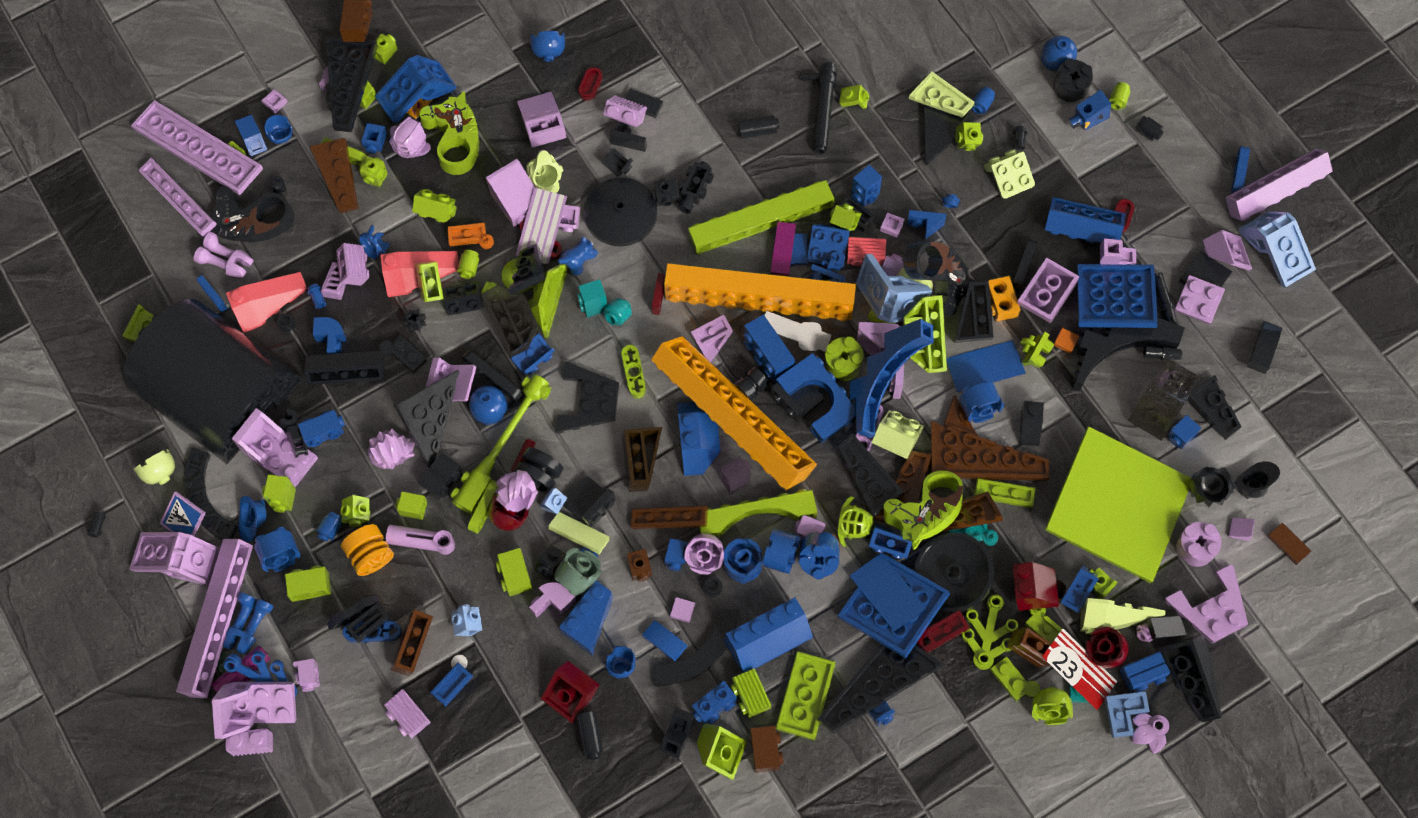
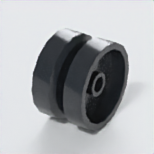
(541, 468)

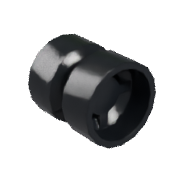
(753, 382)

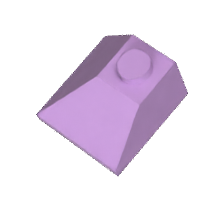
(1228, 249)

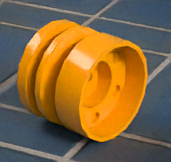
(367, 550)

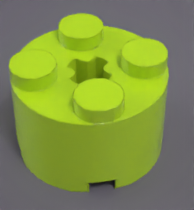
(835, 357)

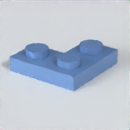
(1119, 711)

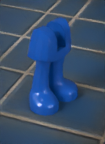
(247, 639)

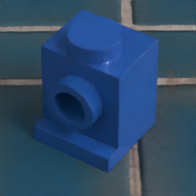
(374, 138)
(675, 554)

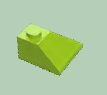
(720, 750)

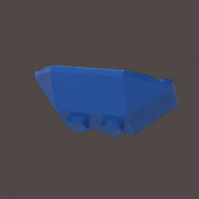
(698, 438)

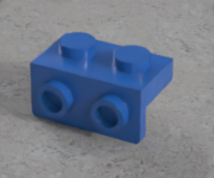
(534, 355)

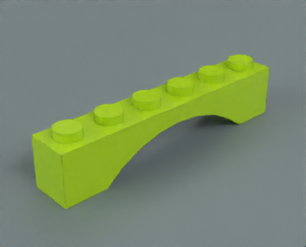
(787, 505)

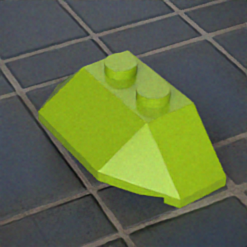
(547, 297)
(932, 357)

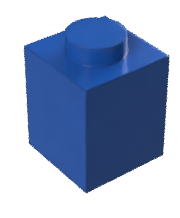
(1183, 432)

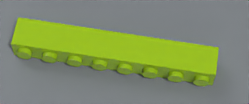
(760, 217)

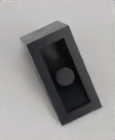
(1031, 423)

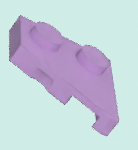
(712, 337)

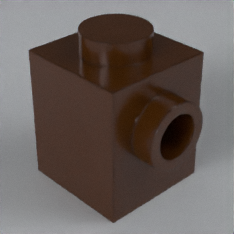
(639, 565)

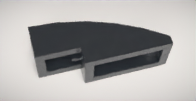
(1264, 347)

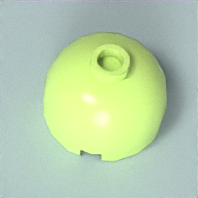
(156, 468)

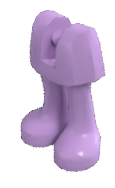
(212, 244)

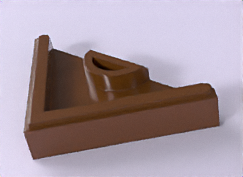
(957, 418)

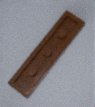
(669, 517)

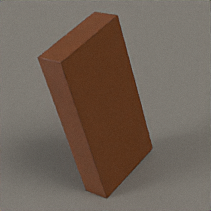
(1289, 543)

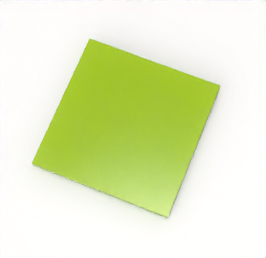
(1119, 504)

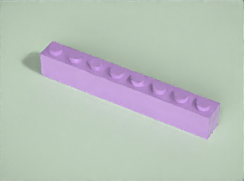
(214, 618)

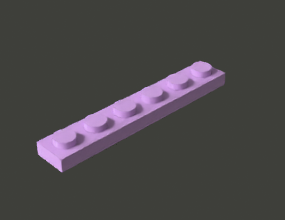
(177, 197)

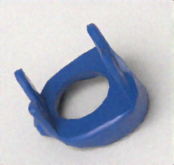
(374, 246)

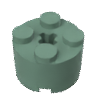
(578, 571)

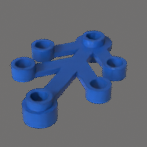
(264, 675)

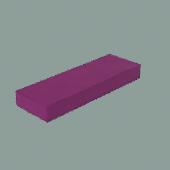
(783, 249)

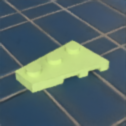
(942, 96)

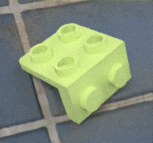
(1011, 173)

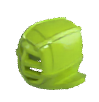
(853, 522)

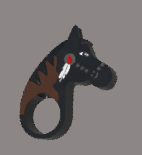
(247, 223)
(944, 267)

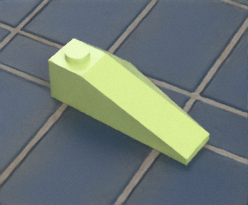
(1103, 613)

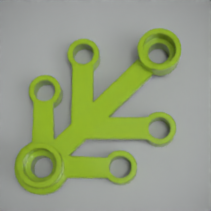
(988, 635)

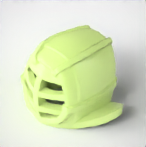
(544, 172)

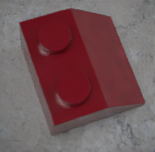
(1035, 586)
(569, 691)

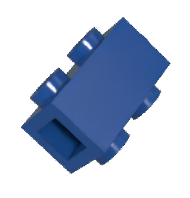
(322, 428)
(713, 703)

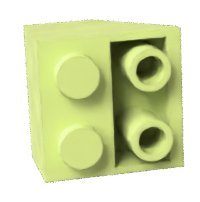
(897, 433)

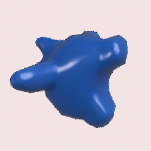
(575, 257)

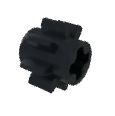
(412, 315)

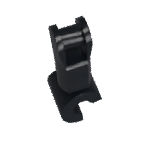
(289, 426)

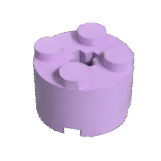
(1192, 552)

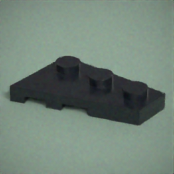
(529, 269)
(1213, 406)

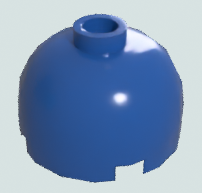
(547, 45)
(1058, 50)
(488, 405)

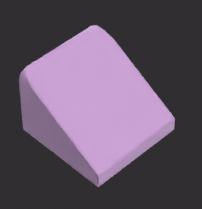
(1241, 528)

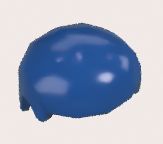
(278, 129)
(620, 662)

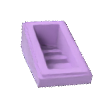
(333, 293)

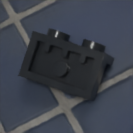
(462, 298)

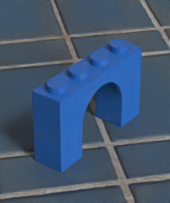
(811, 372)

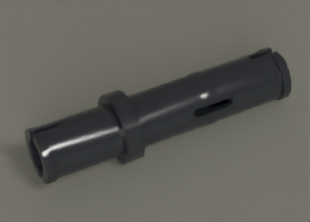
(1167, 306)

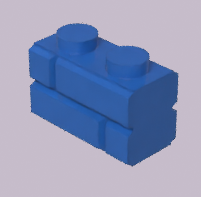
(1144, 672)

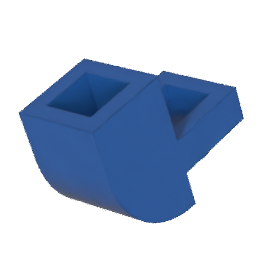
(329, 331)

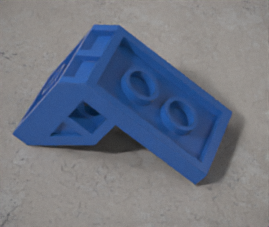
(414, 81)

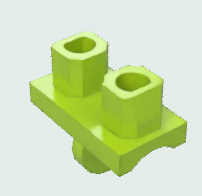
(1033, 346)

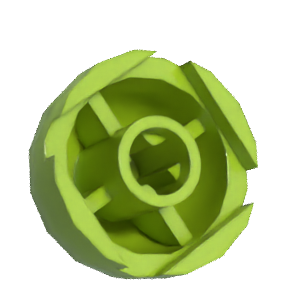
(1052, 705)

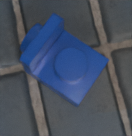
(882, 714)

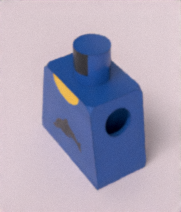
(1091, 111)

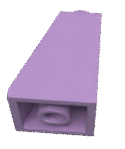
(511, 191)

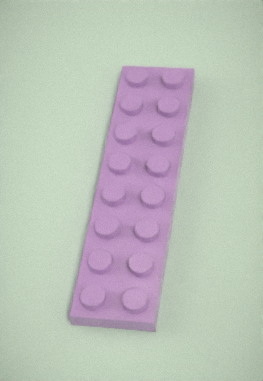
(197, 147)

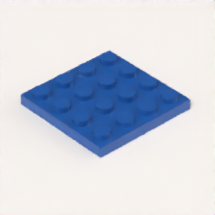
(1117, 296)
(865, 618)

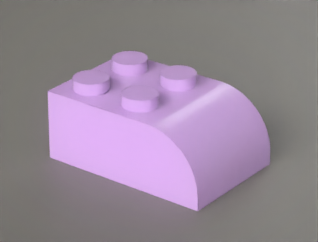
(1048, 290)

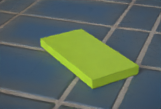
(805, 695)

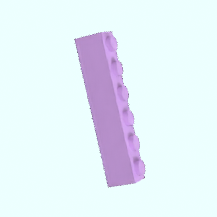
(1279, 184)

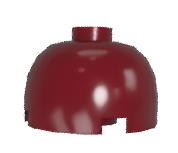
(505, 519)
(1107, 647)

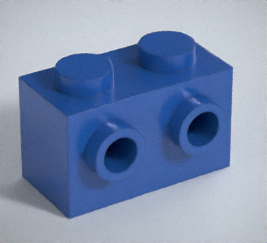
(866, 186)
(889, 541)

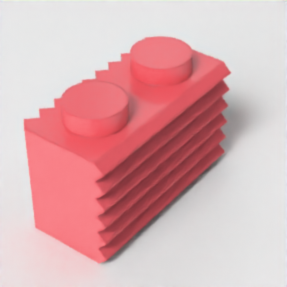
(860, 246)

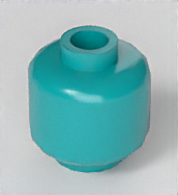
(617, 311)

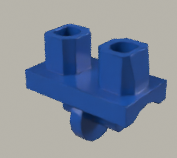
(819, 272)

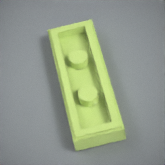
(579, 533)

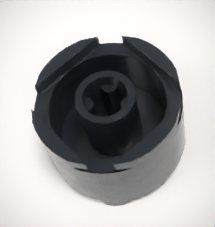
(1073, 80)

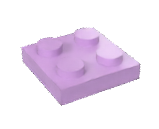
(1199, 299)

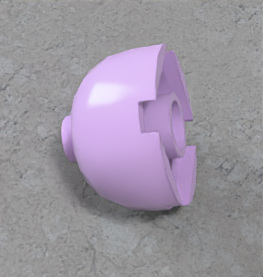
(704, 553)

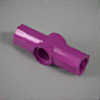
(230, 677)

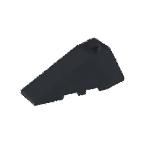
(1193, 672)

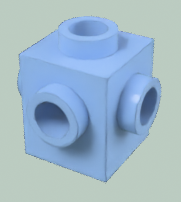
(466, 620)

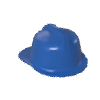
(251, 517)

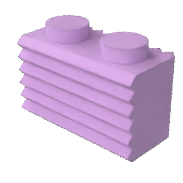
(625, 111)
(352, 264)
(406, 713)
(250, 742)

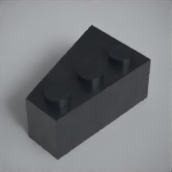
(976, 314)

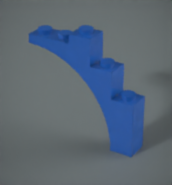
(881, 368)

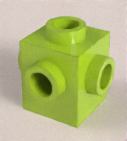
(969, 136)
(373, 171)
(355, 510)

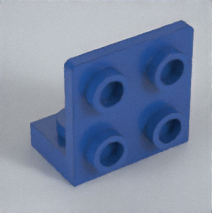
(827, 243)

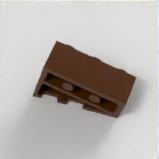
(356, 20)

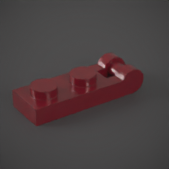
(943, 631)

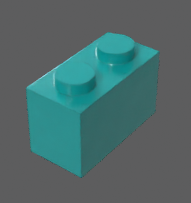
(592, 298)

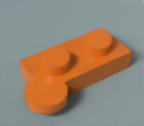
(470, 235)

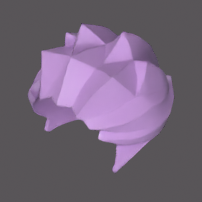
(389, 449)
(516, 491)

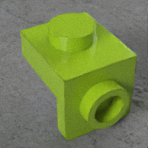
(854, 95)

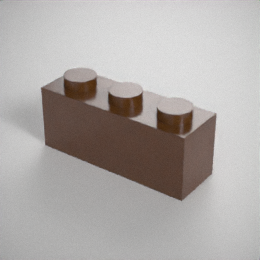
(411, 643)

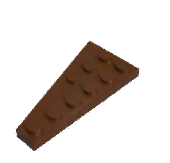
(981, 458)

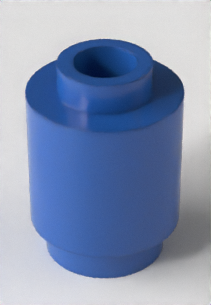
(983, 100)
(329, 526)

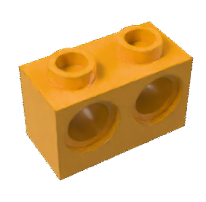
(1006, 298)

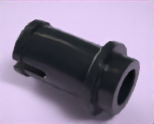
(1019, 138)
(94, 529)

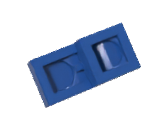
(664, 640)

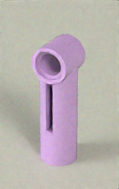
(420, 539)

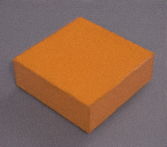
(1066, 340)

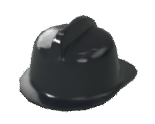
(1257, 479)

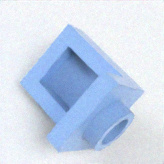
(553, 501)

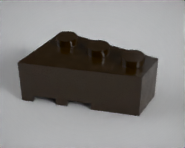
(640, 454)

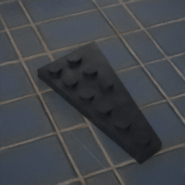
(348, 74)

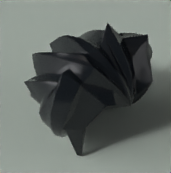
(1212, 485)

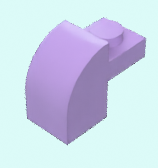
(1114, 253)
(552, 594)

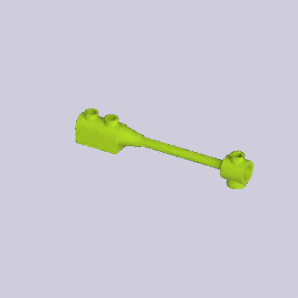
(478, 480)

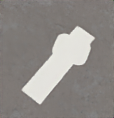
(807, 334)

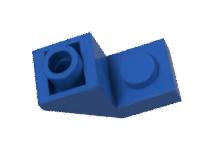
(251, 135)

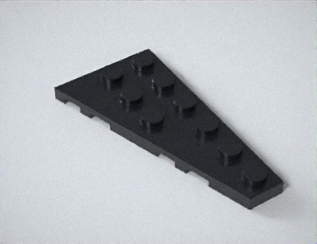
(875, 683)

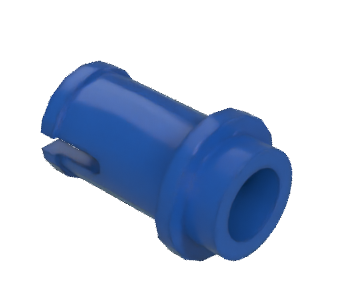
(316, 295)

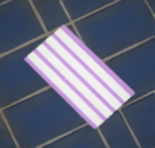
(542, 222)

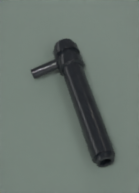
(827, 82)

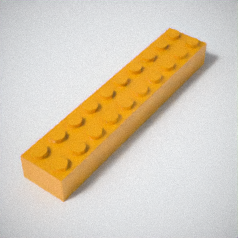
(759, 292)
(734, 412)

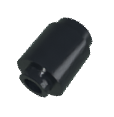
(1150, 128)

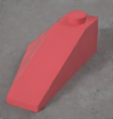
(400, 269)
(262, 299)

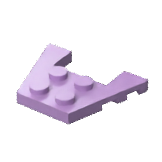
(1218, 615)

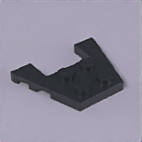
(597, 399)

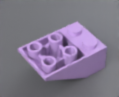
(542, 119)

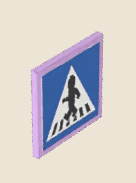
(182, 515)

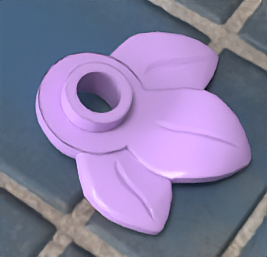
(1147, 732)

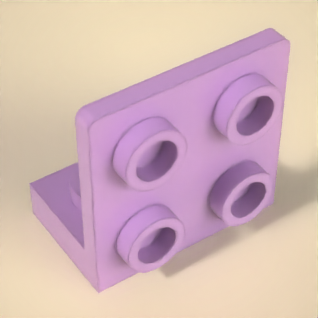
(464, 381)

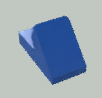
(930, 220)

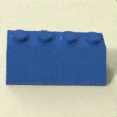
(1084, 221)
(768, 635)

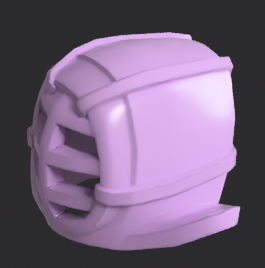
(410, 137)

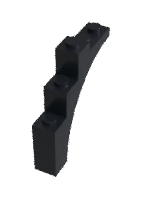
(1096, 347)

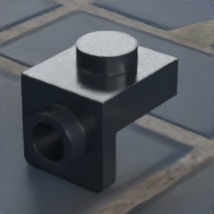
(617, 163)
(549, 561)

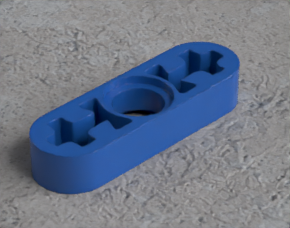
(1240, 169)
(387, 637)

